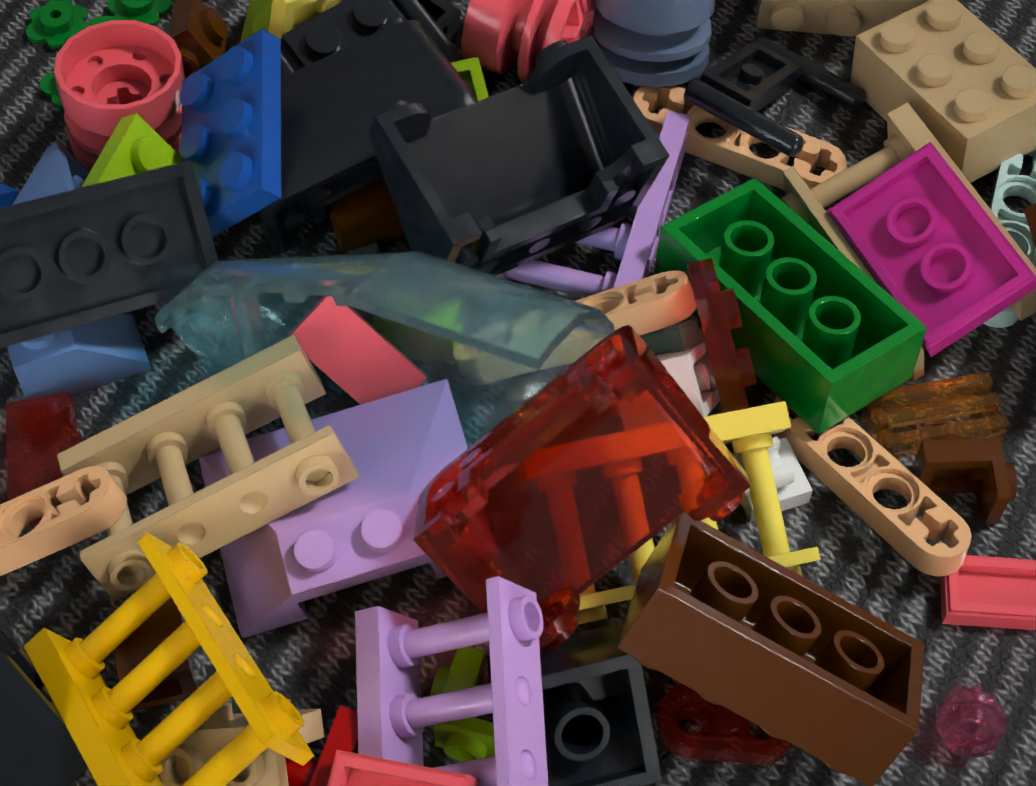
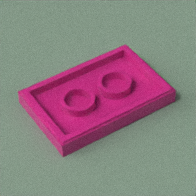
(933, 247)

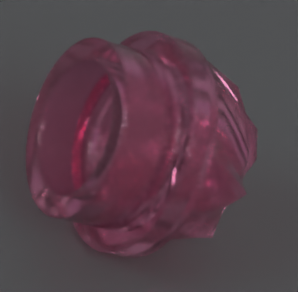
(970, 721)

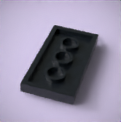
(100, 251)

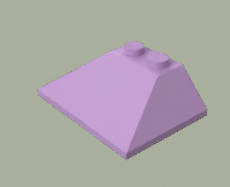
(355, 529)

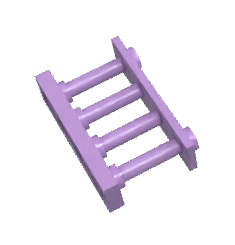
(630, 243)
(390, 686)

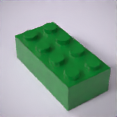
(807, 312)

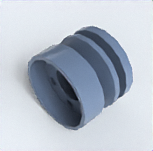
(654, 39)

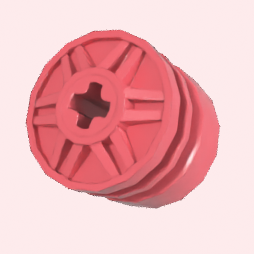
(520, 30)
(116, 73)

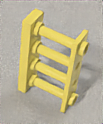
(751, 436)

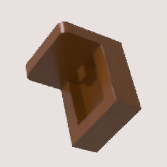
(198, 34)
(965, 466)

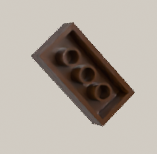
(776, 649)

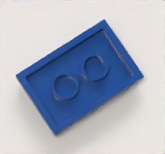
(235, 130)

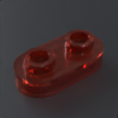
(723, 735)

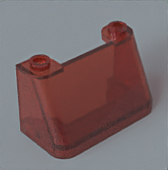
(577, 482)

